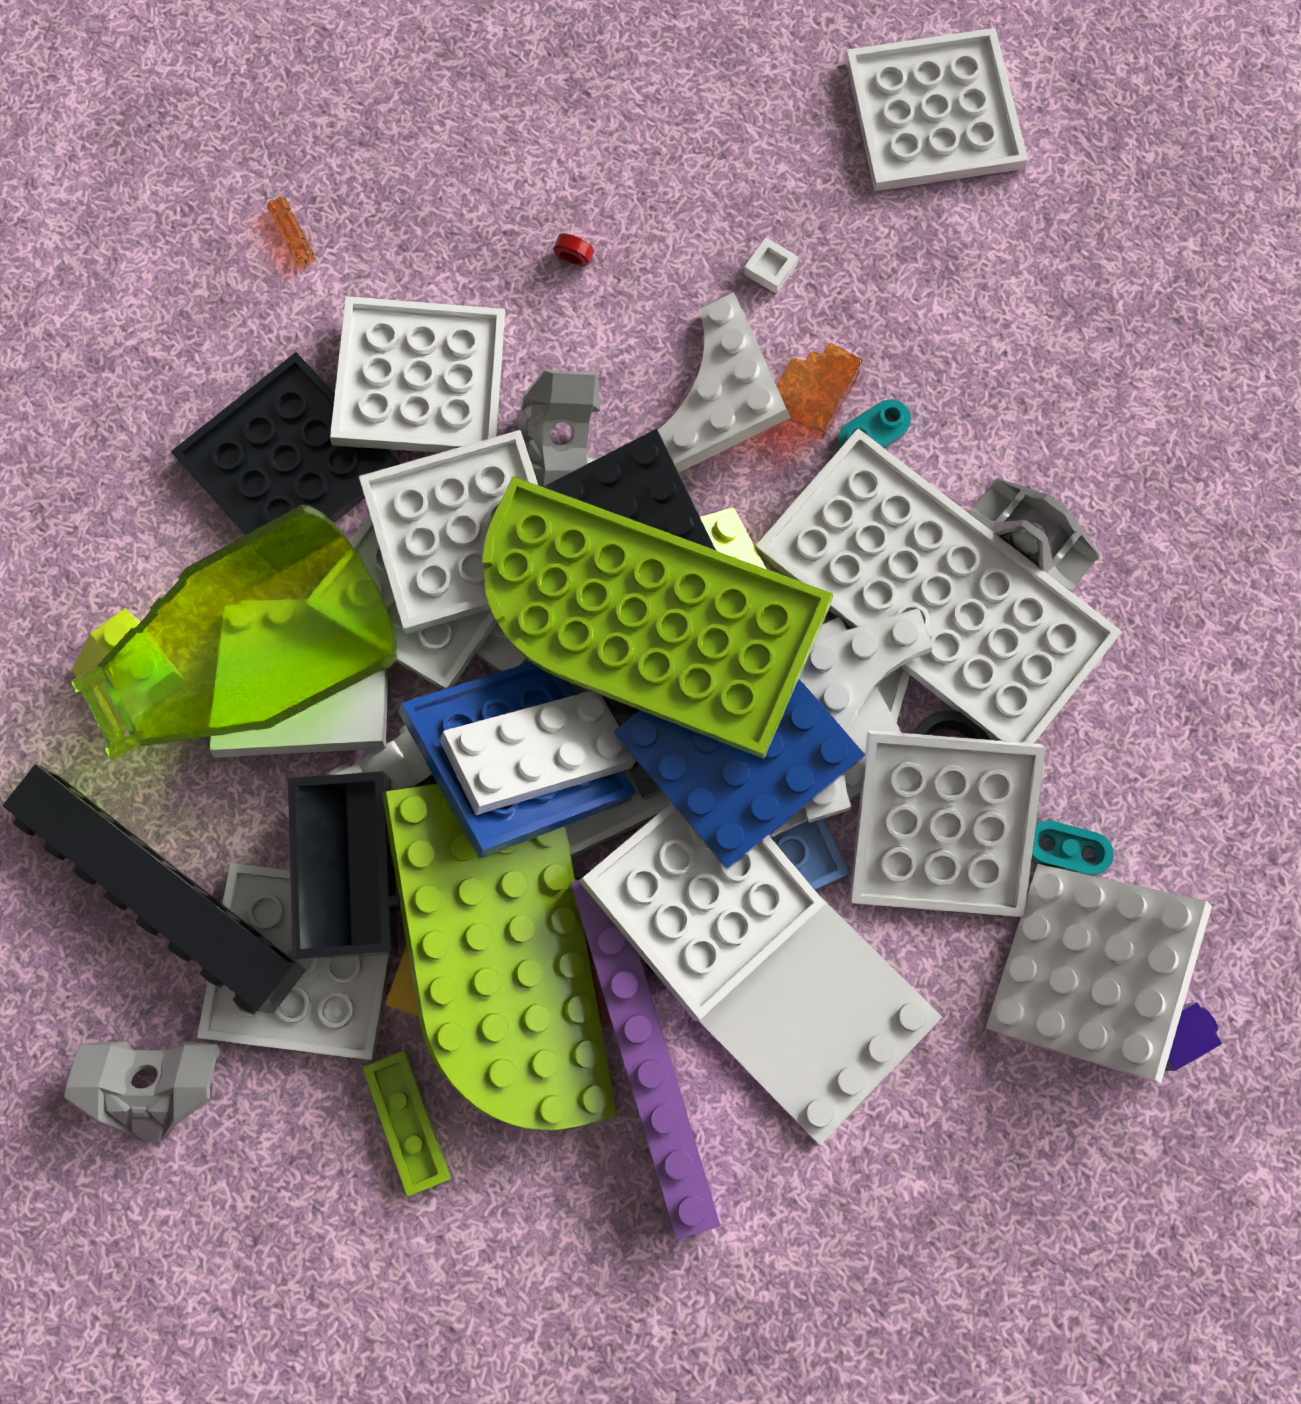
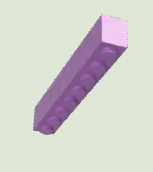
(649, 1072)

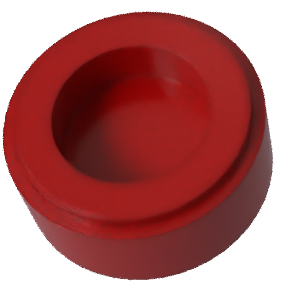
(573, 249)

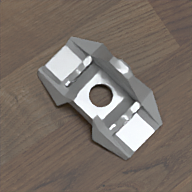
(552, 400)
(1009, 513)
(104, 1090)

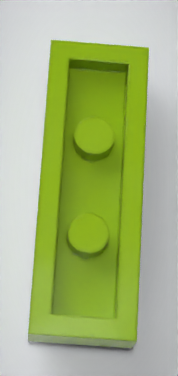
(407, 1123)

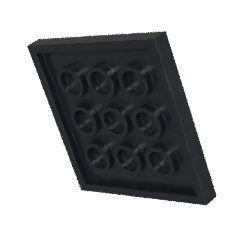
(277, 451)

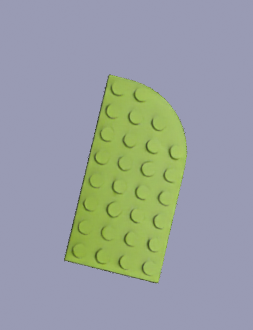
(649, 615)
(499, 968)

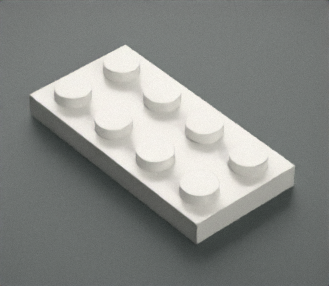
(535, 751)

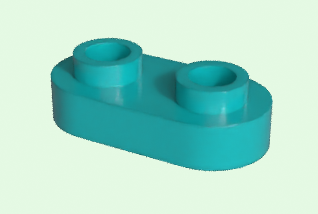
(876, 426)
(1067, 848)

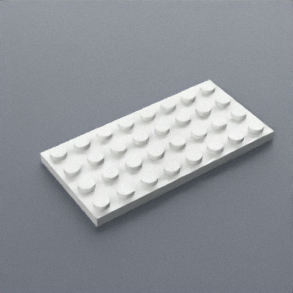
(999, 626)

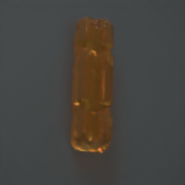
(291, 232)

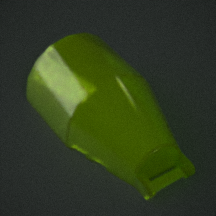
(246, 639)

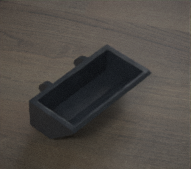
(341, 867)

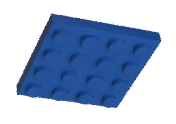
(484, 699)
(732, 794)

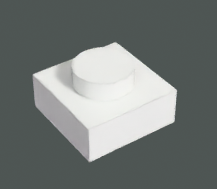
(770, 265)

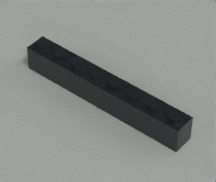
(154, 890)

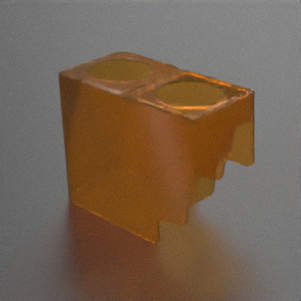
(816, 386)

